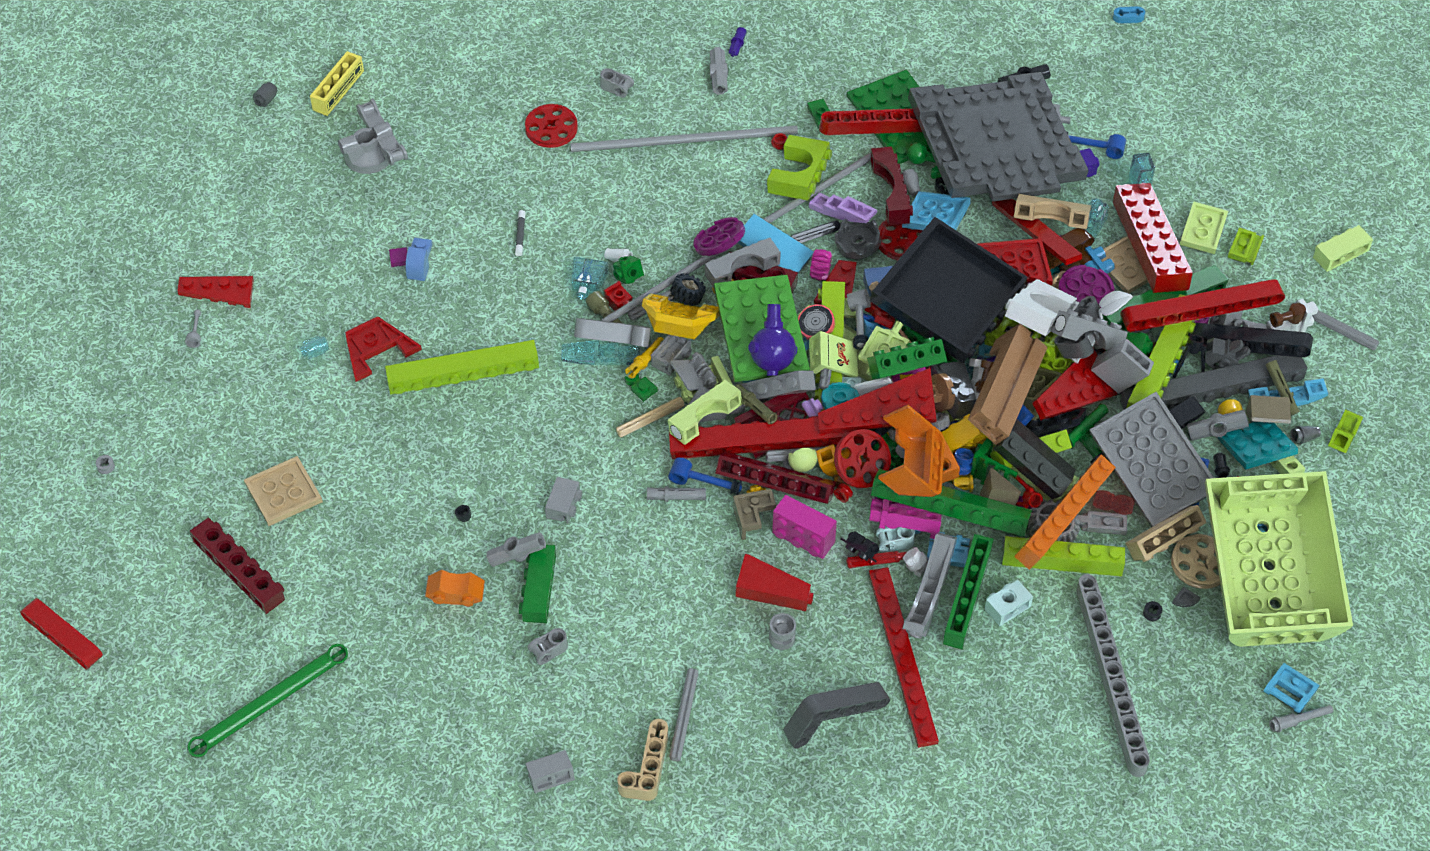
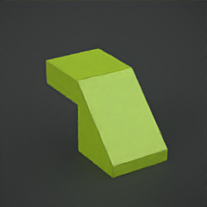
(1345, 431)

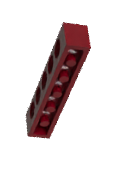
(775, 477)
(265, 599)

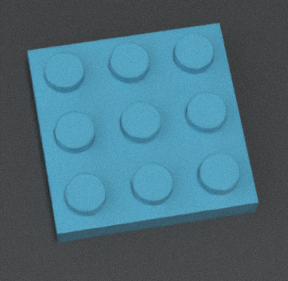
(941, 206)

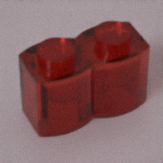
(1108, 500)

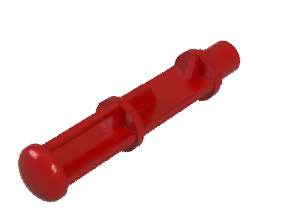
(881, 558)

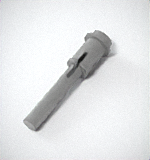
(1278, 724)

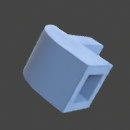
(417, 259)

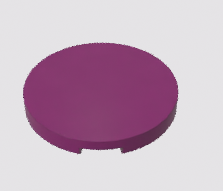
(719, 236)
(1086, 281)

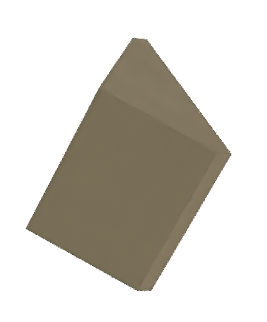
(1269, 409)
(999, 488)

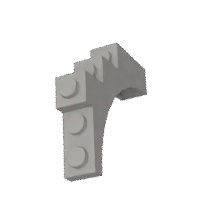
(928, 595)

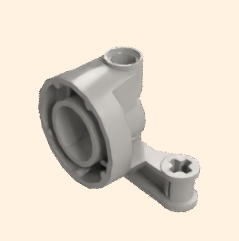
(371, 147)

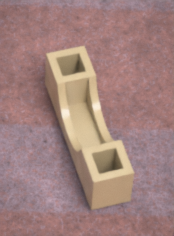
(1035, 207)

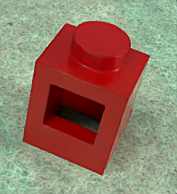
(617, 296)

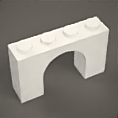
(1038, 306)

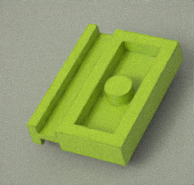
(1245, 246)

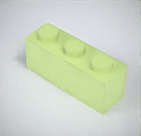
(1342, 248)

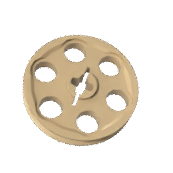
(1191, 560)

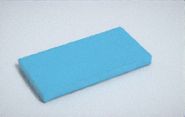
(793, 253)

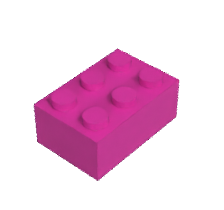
(804, 527)

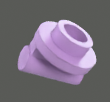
(812, 407)

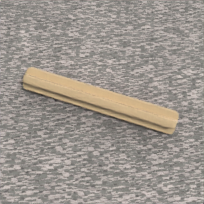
(650, 417)

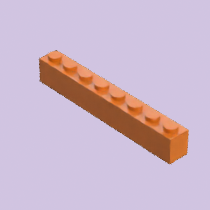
(1064, 512)

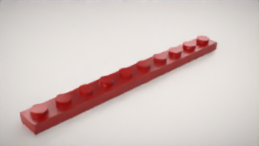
(903, 658)

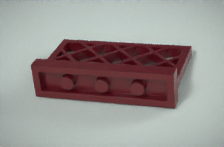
(776, 405)

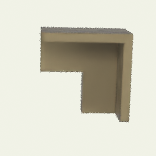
(747, 507)

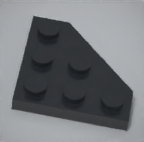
(1057, 423)

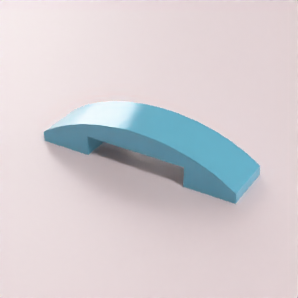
(1310, 392)

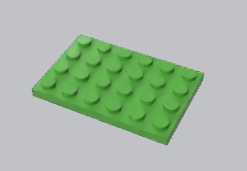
(743, 313)

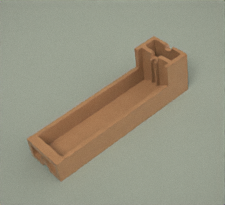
(1007, 382)

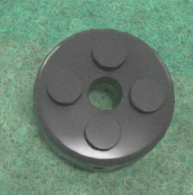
(851, 232)

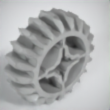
(1040, 514)

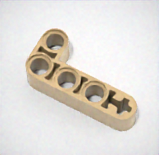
(650, 759)

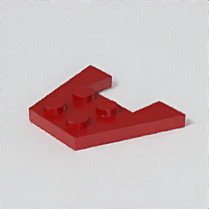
(372, 339)

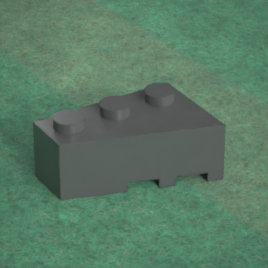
(963, 389)

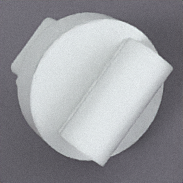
(916, 561)

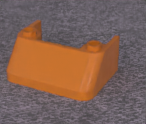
(922, 457)

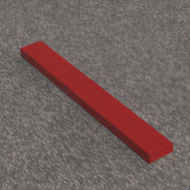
(1037, 229)

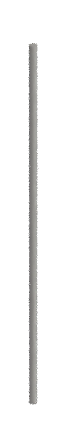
(698, 263)

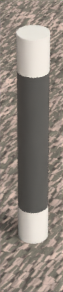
(520, 233)

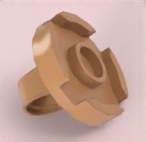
(942, 392)

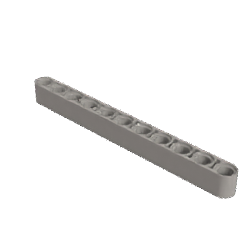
(1112, 682)

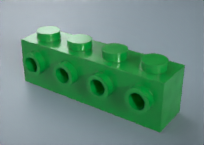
(906, 359)

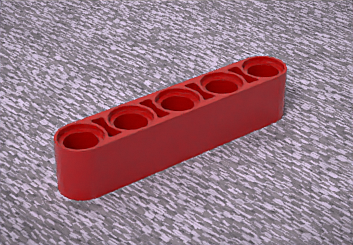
(61, 633)

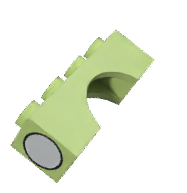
(720, 399)

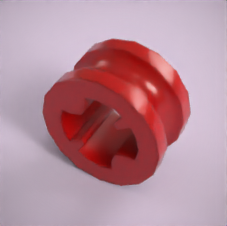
(843, 492)

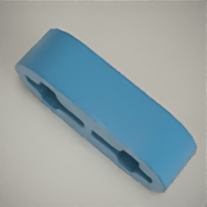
(1129, 14)

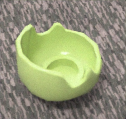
(802, 459)

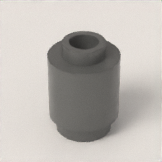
(265, 94)

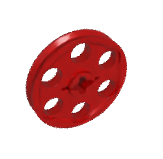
(551, 131)
(894, 236)
(853, 460)

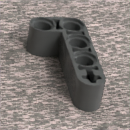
(1082, 347)

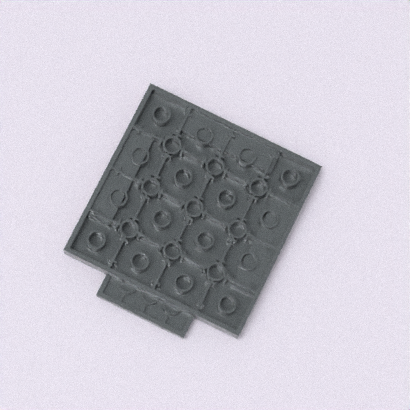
(998, 138)

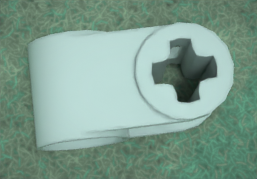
(895, 539)

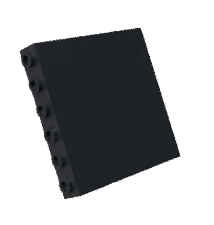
(948, 289)

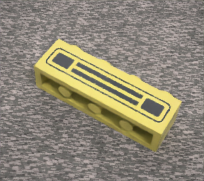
(337, 83)

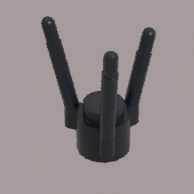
(1194, 345)

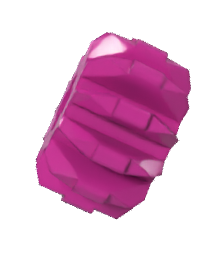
(820, 264)

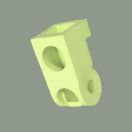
(1288, 465)

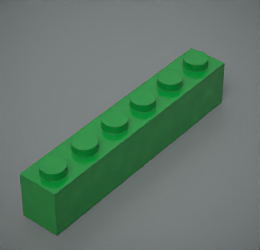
(968, 591)

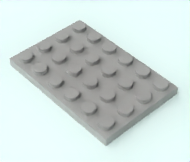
(1153, 459)

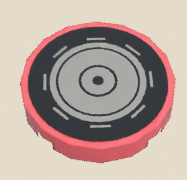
(816, 319)

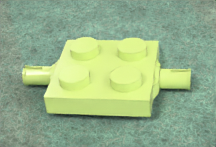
(882, 340)

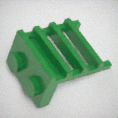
(982, 462)

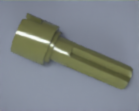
(599, 305)

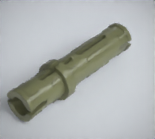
(1281, 385)
(749, 399)

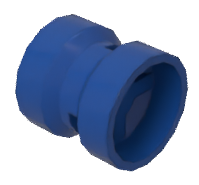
(964, 459)

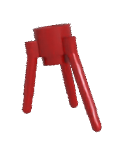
(1030, 497)

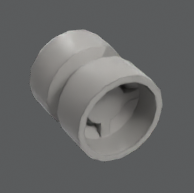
(782, 631)

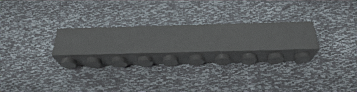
(1226, 381)

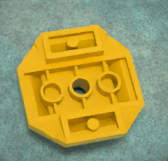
(677, 318)

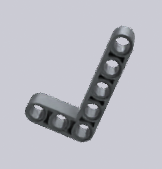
(832, 705)

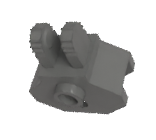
(1225, 352)

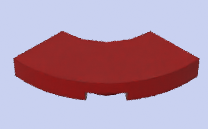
(881, 316)

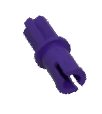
(737, 41)

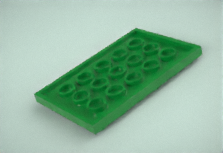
(884, 94)

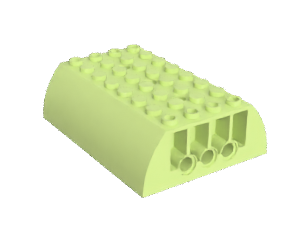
(1298, 543)

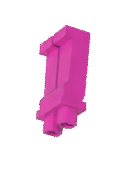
(900, 515)

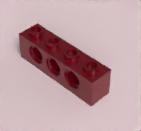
(753, 272)

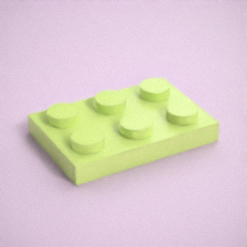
(1203, 227)

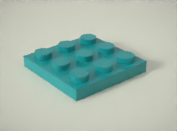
(1258, 444)

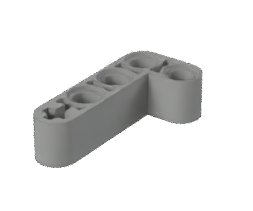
(612, 332)

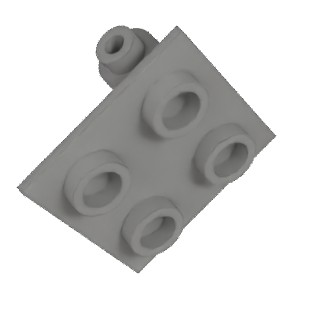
(695, 372)

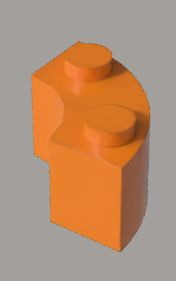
(455, 588)

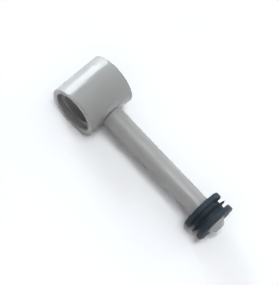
(858, 302)

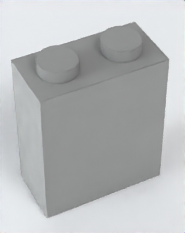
(1122, 366)

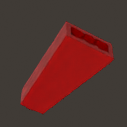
(771, 585)

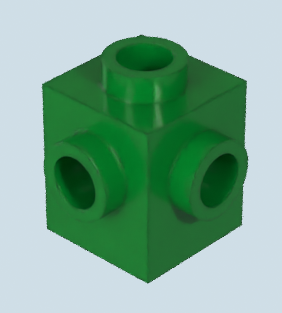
(628, 269)

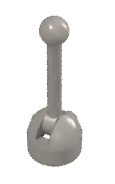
(193, 338)

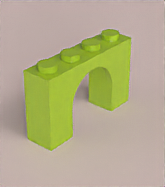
(800, 183)

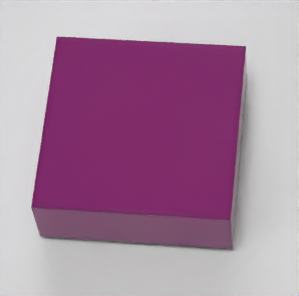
(398, 256)

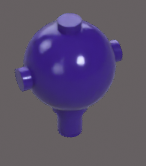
(773, 345)

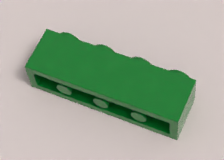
(538, 585)

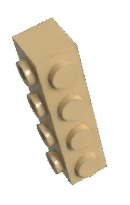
(1165, 533)

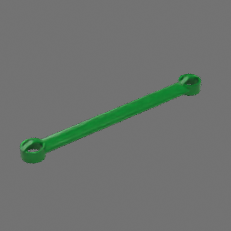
(267, 700)

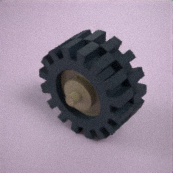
(688, 289)

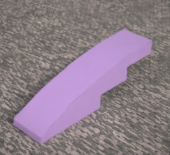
(842, 208)

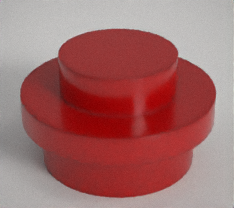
(778, 141)

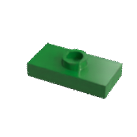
(816, 109)

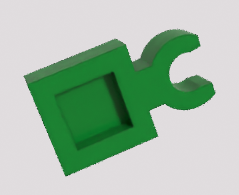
(641, 387)

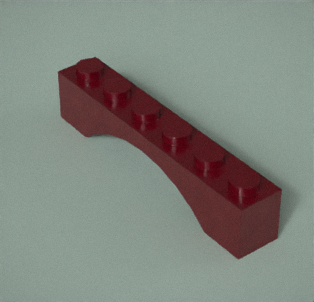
(898, 203)

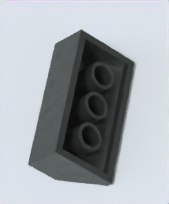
(1036, 461)

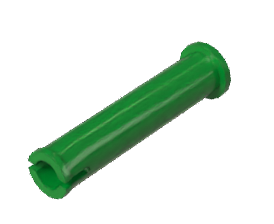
(1093, 418)

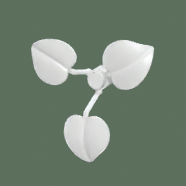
(1109, 305)

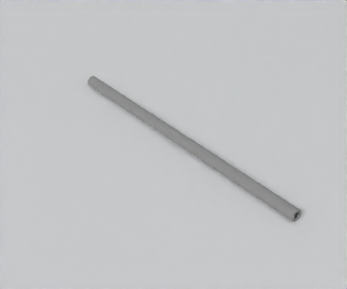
(685, 138)

